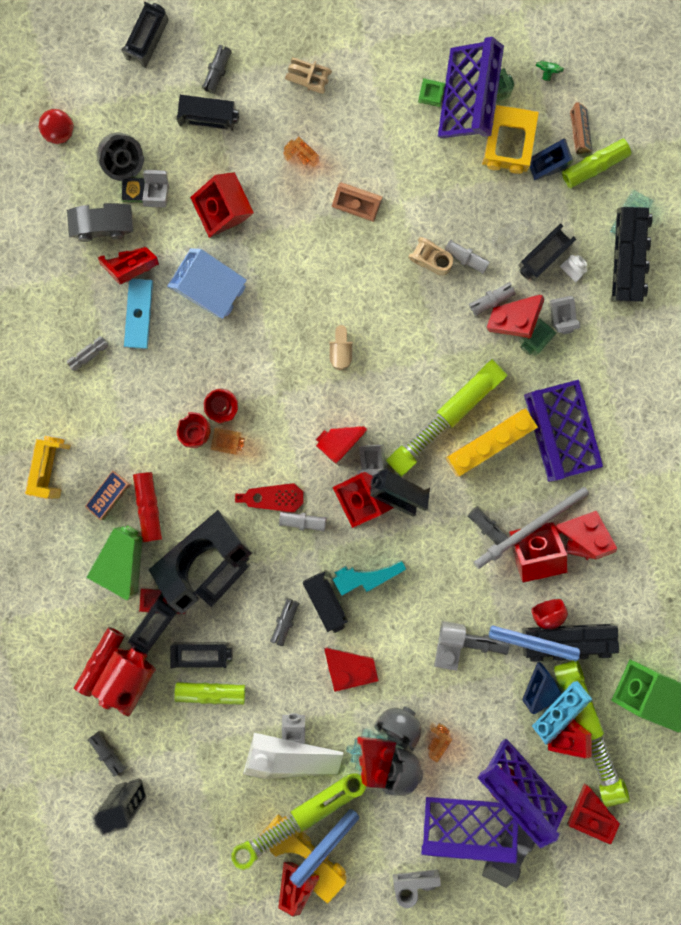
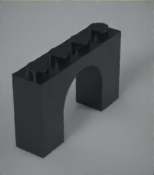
(173, 568)

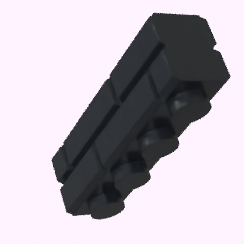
(630, 254)
(589, 639)
(120, 807)

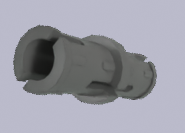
(216, 69)
(487, 525)
(284, 622)
(486, 644)
(106, 754)

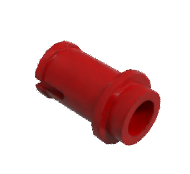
(573, 550)

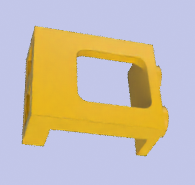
(512, 118)
(42, 467)

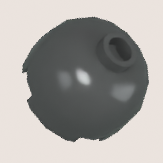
(120, 156)
(400, 726)
(403, 774)

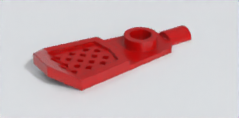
(269, 498)

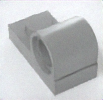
(449, 645)
(412, 881)

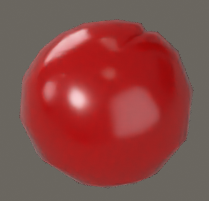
(56, 126)
(216, 401)
(193, 430)
(550, 614)

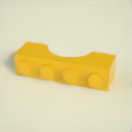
(491, 442)
(331, 875)

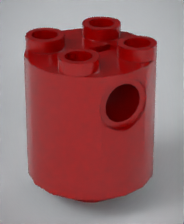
(123, 680)

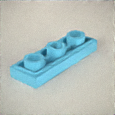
(138, 300)
(561, 712)

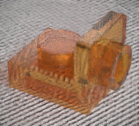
(305, 152)
(227, 441)
(438, 746)

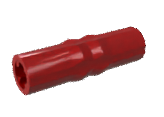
(147, 506)
(111, 640)

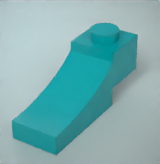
(349, 579)

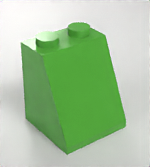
(119, 563)
(650, 695)

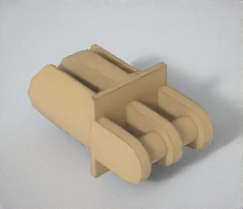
(304, 74)
(340, 350)

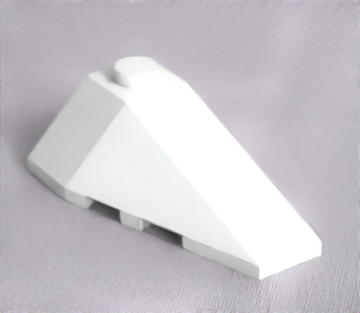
(282, 758)

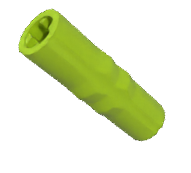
(596, 163)
(209, 693)

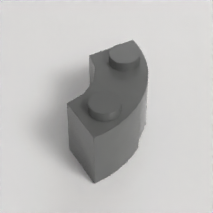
(111, 221)
(507, 873)

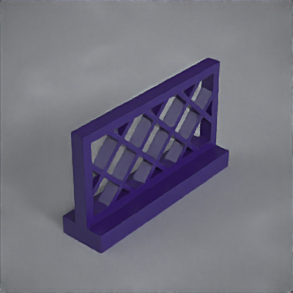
(485, 89)
(547, 440)
(516, 799)
(464, 850)

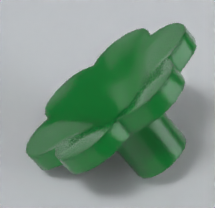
(549, 68)

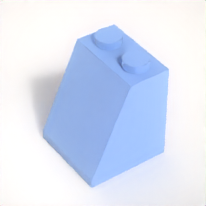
(207, 283)

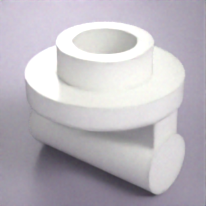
(575, 267)

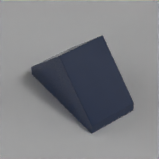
(551, 160)
(541, 690)

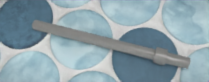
(495, 551)

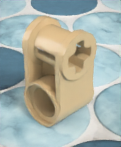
(430, 256)

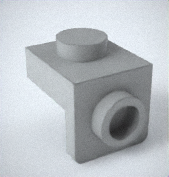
(155, 188)
(564, 315)
(372, 459)
(293, 727)

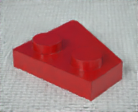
(349, 669)

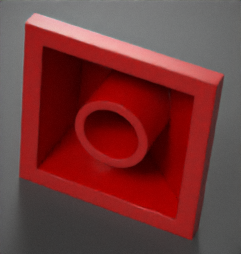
(339, 441)
(356, 500)

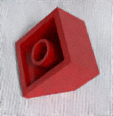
(221, 203)
(540, 554)

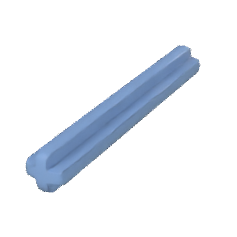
(534, 643)
(324, 848)

